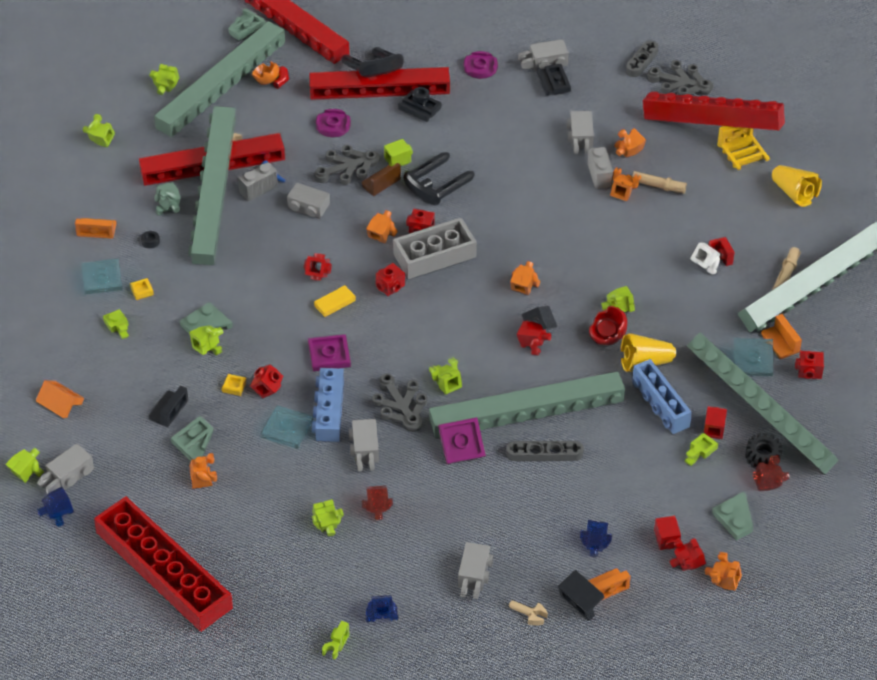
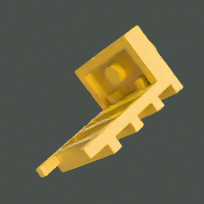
(737, 138)

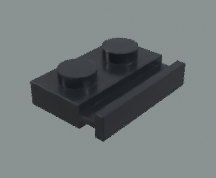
(554, 79)
(421, 111)

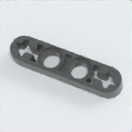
(544, 447)

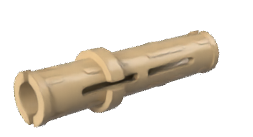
(664, 183)
(788, 266)

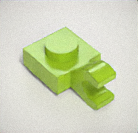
(117, 322)
(701, 446)
(339, 637)

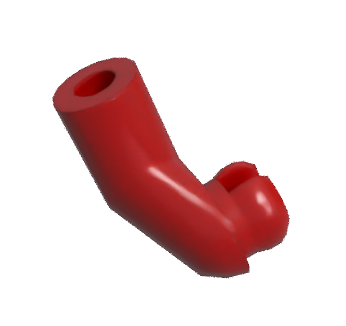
(283, 77)

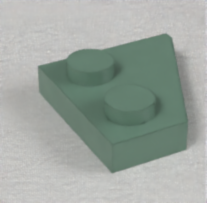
(246, 25)
(205, 316)
(193, 438)
(735, 516)

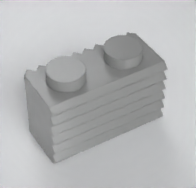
(600, 167)
(258, 181)
(308, 200)

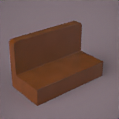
(382, 179)

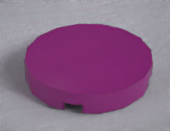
(480, 64)
(333, 123)

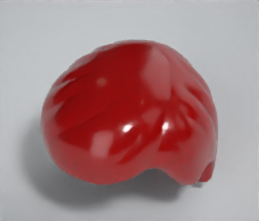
(609, 326)

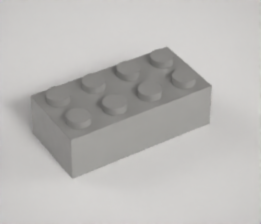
(434, 248)

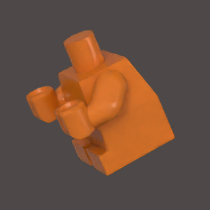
(630, 144)
(623, 184)
(381, 226)
(524, 278)
(201, 473)
(725, 573)

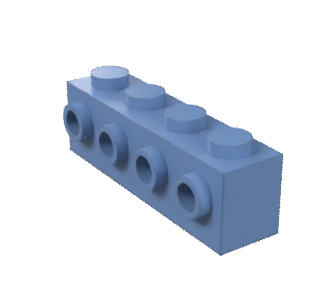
(661, 396)
(329, 404)

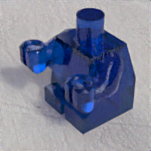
(56, 505)
(596, 537)
(381, 606)

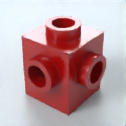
(420, 220)
(311, 269)
(390, 279)
(810, 364)
(266, 381)

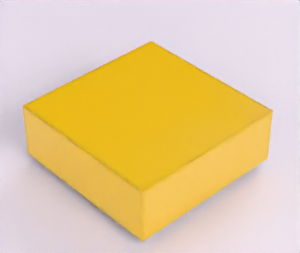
(141, 289)
(234, 385)

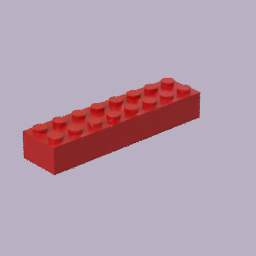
(163, 563)

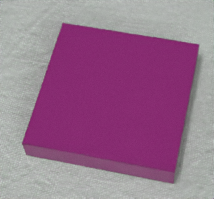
(329, 352)
(461, 440)

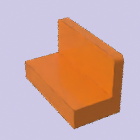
(95, 228)
(785, 338)
(58, 398)
(612, 582)

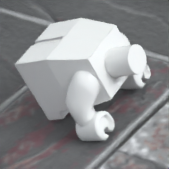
(705, 257)

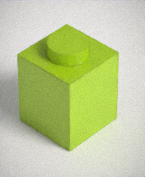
(398, 152)

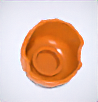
(266, 74)

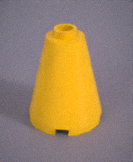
(797, 184)
(641, 348)

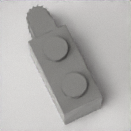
(544, 55)
(581, 130)
(365, 443)
(67, 469)
(474, 568)

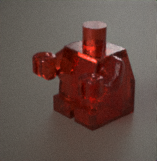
(770, 475)
(377, 501)

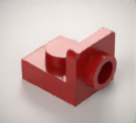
(724, 248)

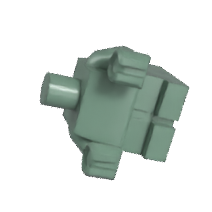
(168, 197)

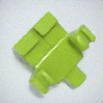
(165, 78)
(99, 133)
(620, 298)
(206, 339)
(447, 376)
(25, 464)
(326, 517)

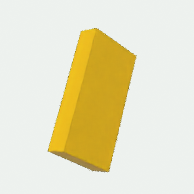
(334, 301)

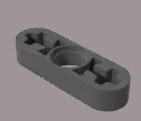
(649, 45)

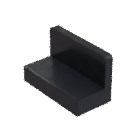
(544, 314)
(169, 406)
(580, 594)

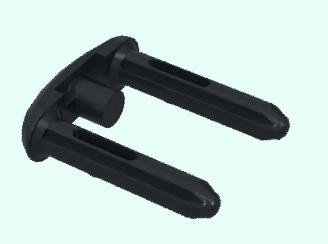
(384, 63)
(424, 189)

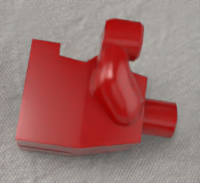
(532, 335)
(688, 555)

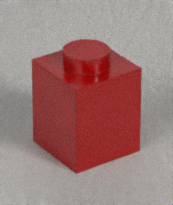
(715, 422)
(666, 530)

